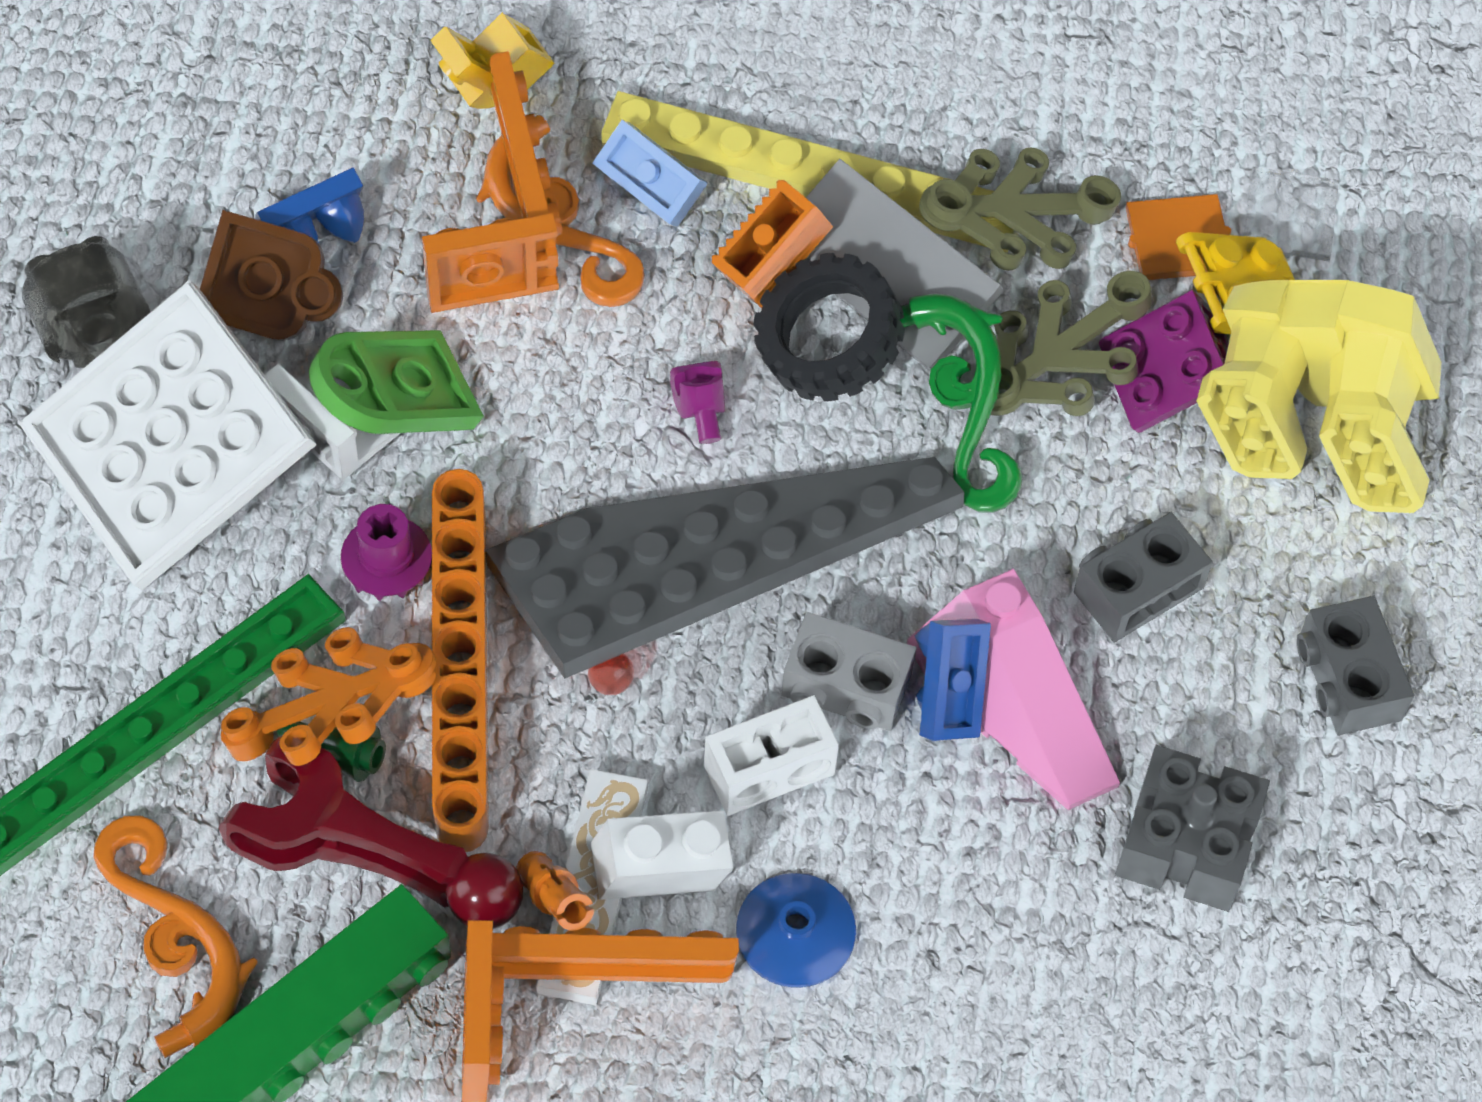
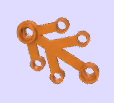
(393, 673)

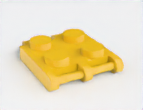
(1230, 263)

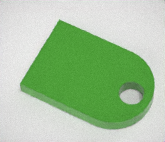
(395, 382)

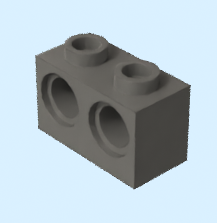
(1150, 584)
(1366, 664)

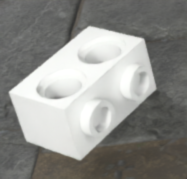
(770, 755)

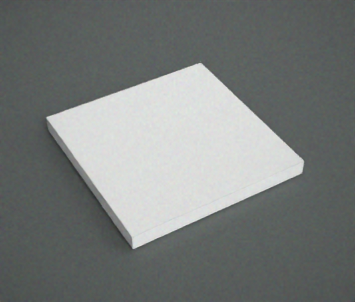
(166, 435)

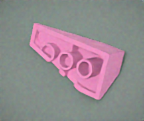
(1030, 694)

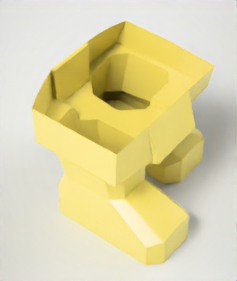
(1344, 350)

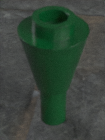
(354, 759)

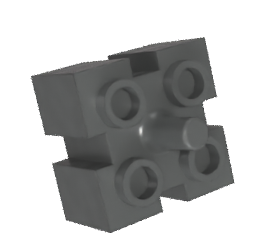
(1192, 828)

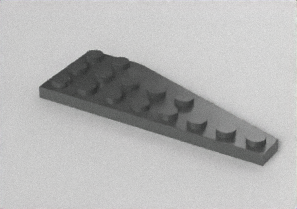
(662, 563)

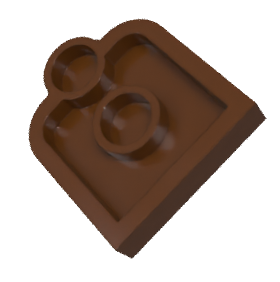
(268, 278)

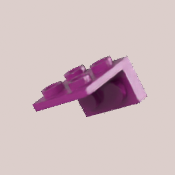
(1172, 354)

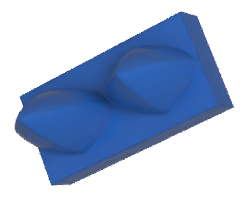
(332, 202)
(953, 678)

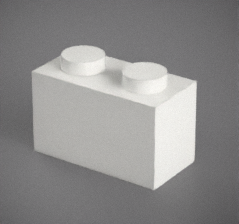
(661, 854)

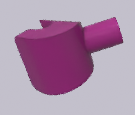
(700, 394)

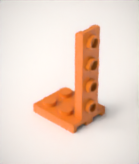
(509, 254)
(569, 956)

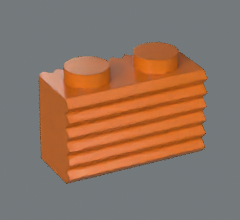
(771, 241)

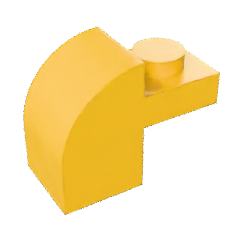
(469, 61)

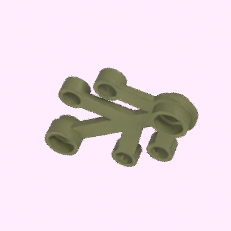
(952, 207)
(1060, 351)

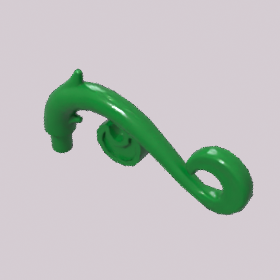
(980, 394)

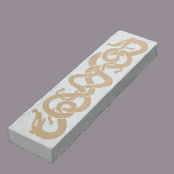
(604, 798)

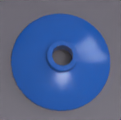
(796, 955)

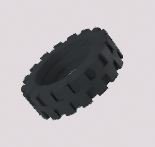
(796, 293)

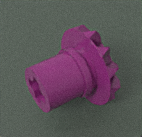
(386, 553)

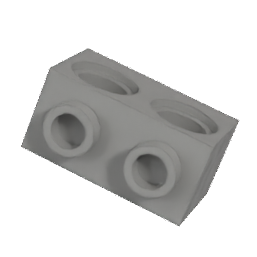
(854, 658)

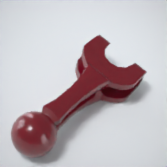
(338, 828)

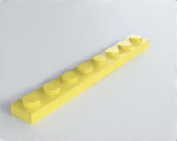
(767, 156)

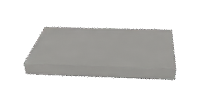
(902, 251)

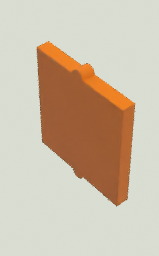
(1158, 225)

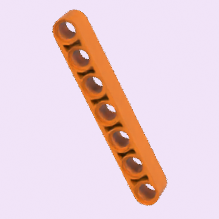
(465, 680)

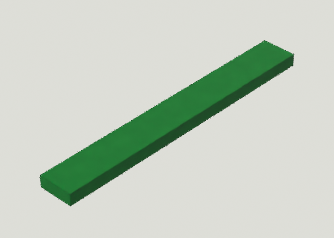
(161, 719)

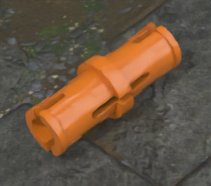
(555, 891)

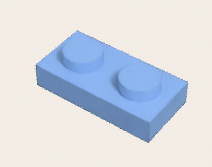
(649, 173)

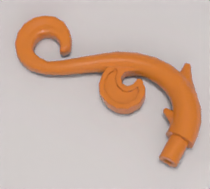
(500, 187)
(181, 920)

